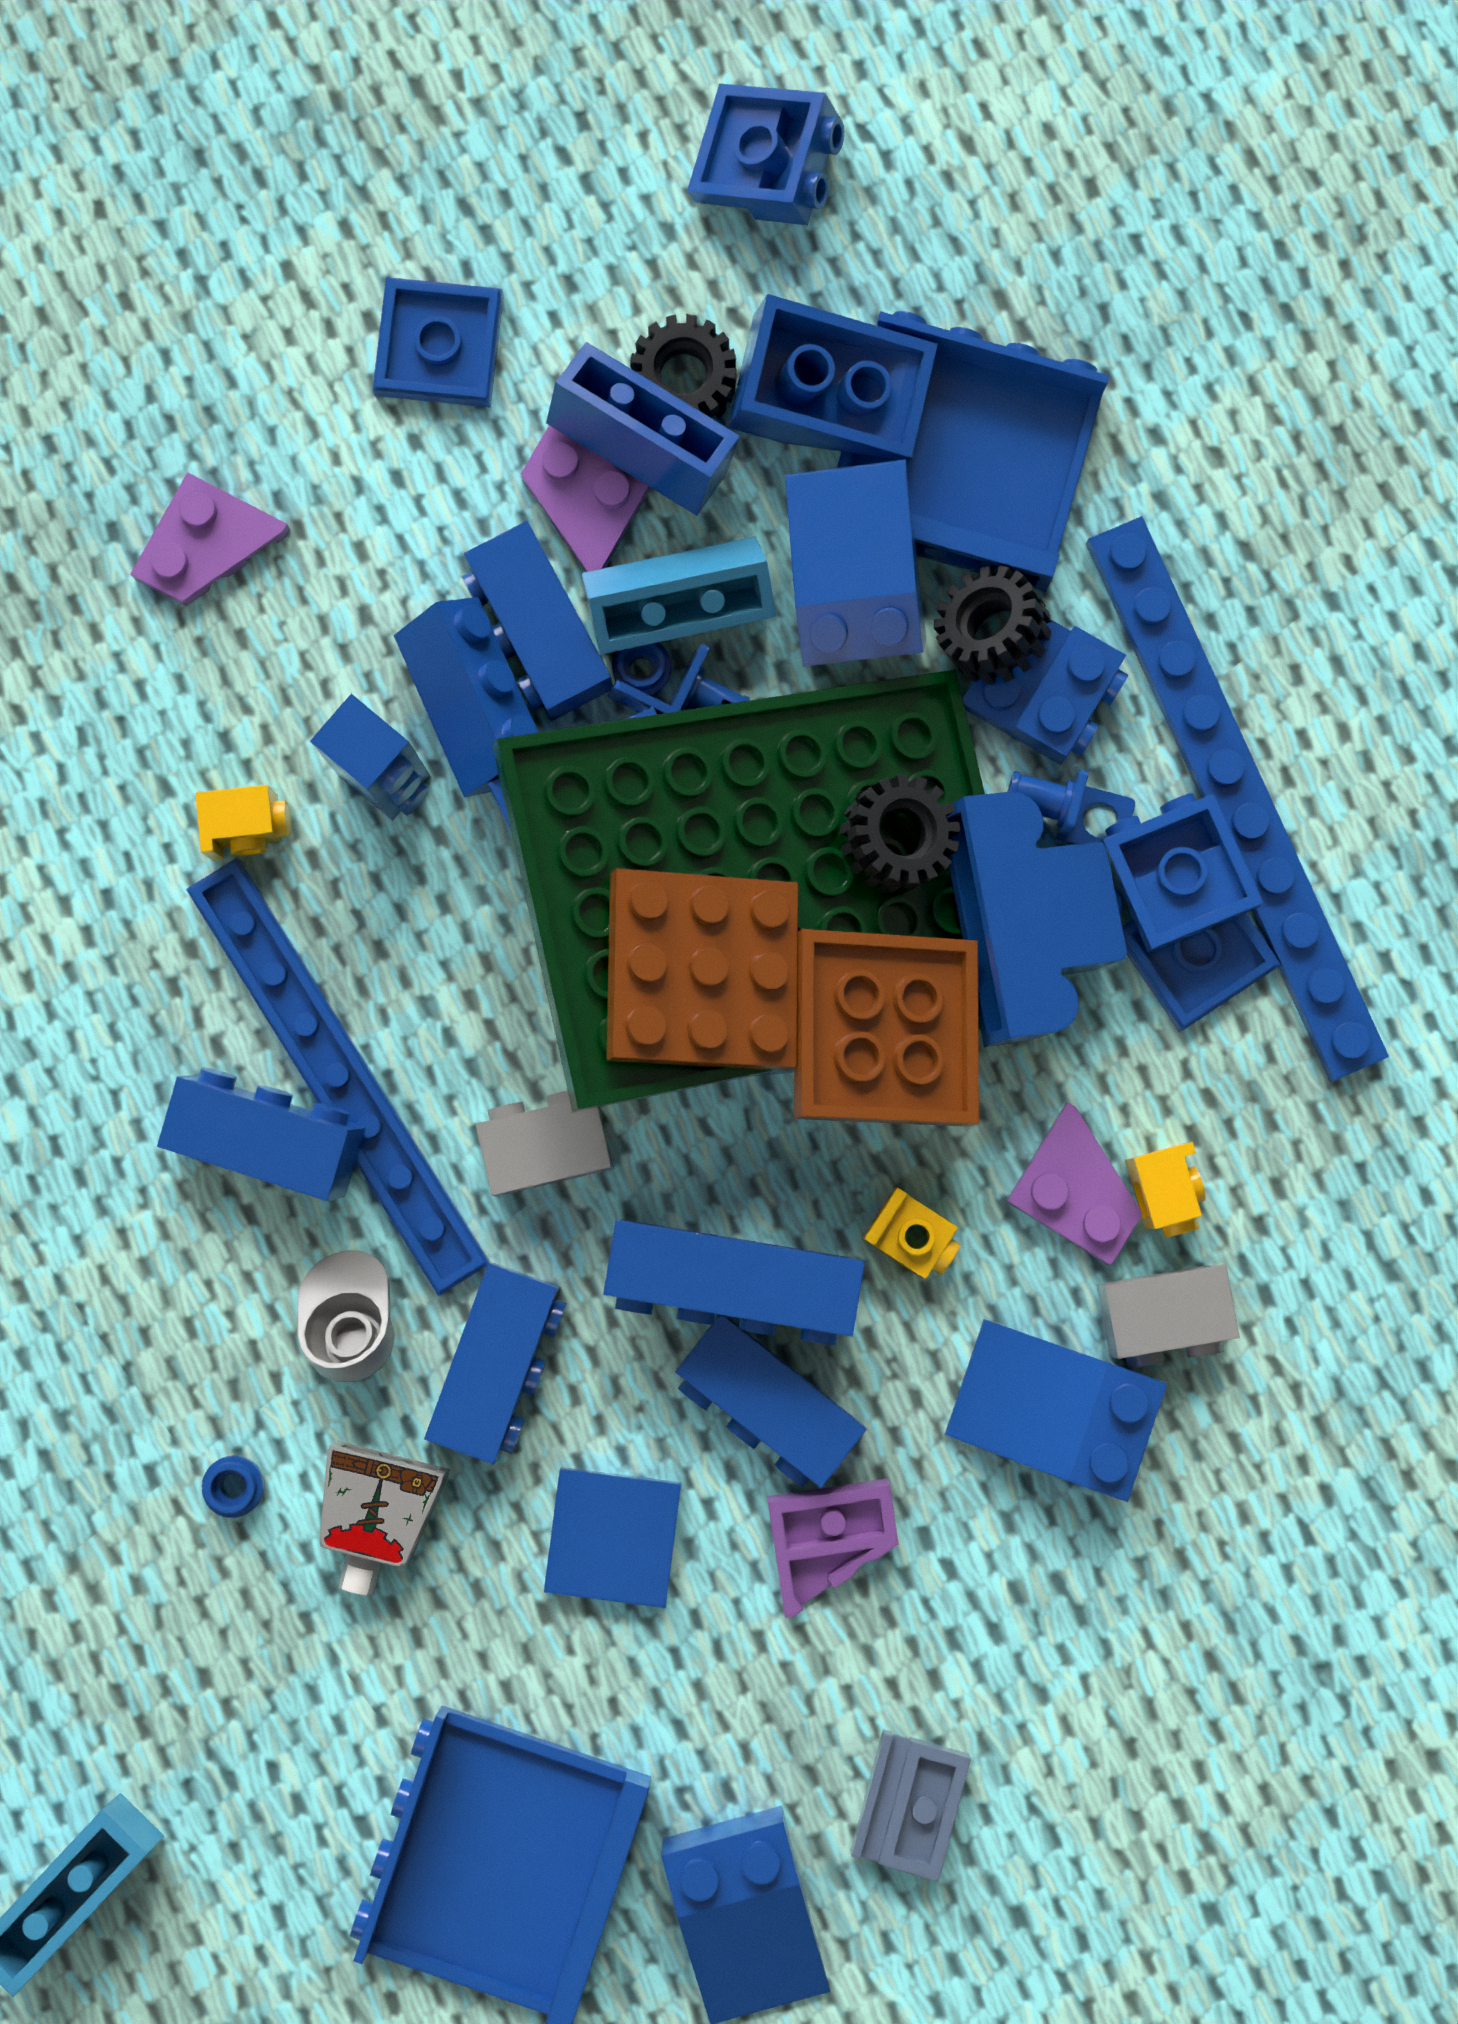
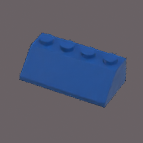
(735, 1279)

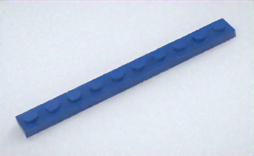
(1224, 767)

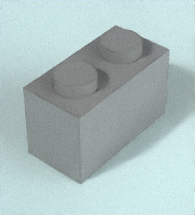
(541, 1145)
(1168, 1313)

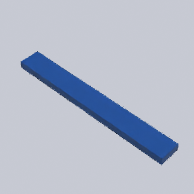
(338, 1075)

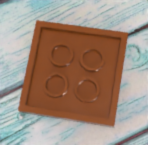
(702, 970)
(886, 1029)

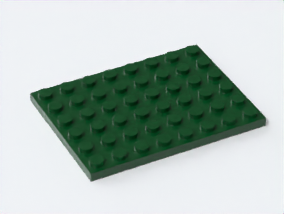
(725, 796)

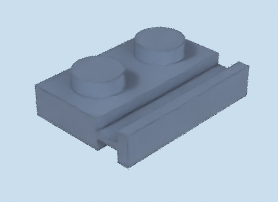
(910, 1805)

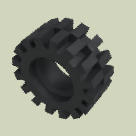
(695, 341)
(978, 602)
(927, 815)

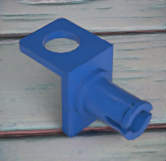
(692, 691)
(1069, 803)

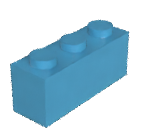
(679, 595)
(72, 1889)

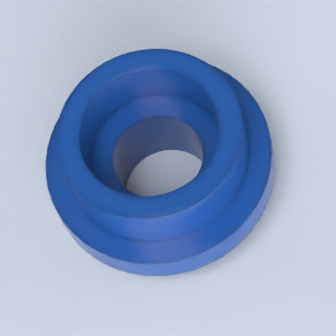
(652, 652)
(219, 1500)

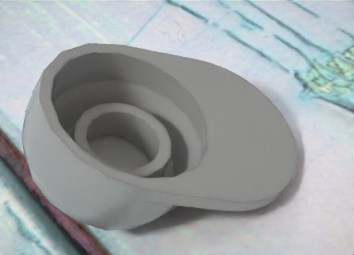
(346, 1316)

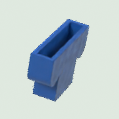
(1031, 914)

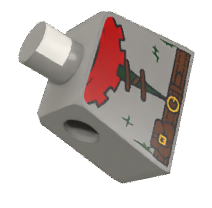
(375, 1510)

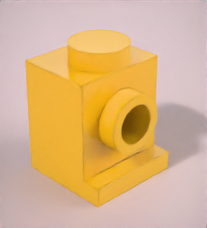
(241, 820)
(1167, 1189)
(889, 1231)

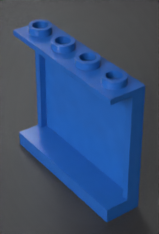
(995, 450)
(501, 1863)

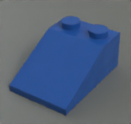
(831, 382)
(854, 563)
(1056, 1410)
(744, 1915)

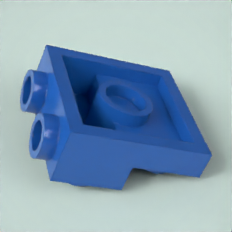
(767, 152)
(1054, 698)
(1180, 871)

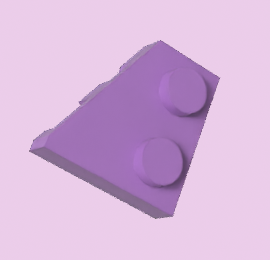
(583, 497)
(202, 540)
(1077, 1189)
(828, 1535)

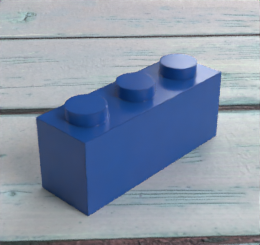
(641, 428)
(536, 622)
(464, 687)
(373, 758)
(262, 1134)
(495, 1364)
(768, 1403)

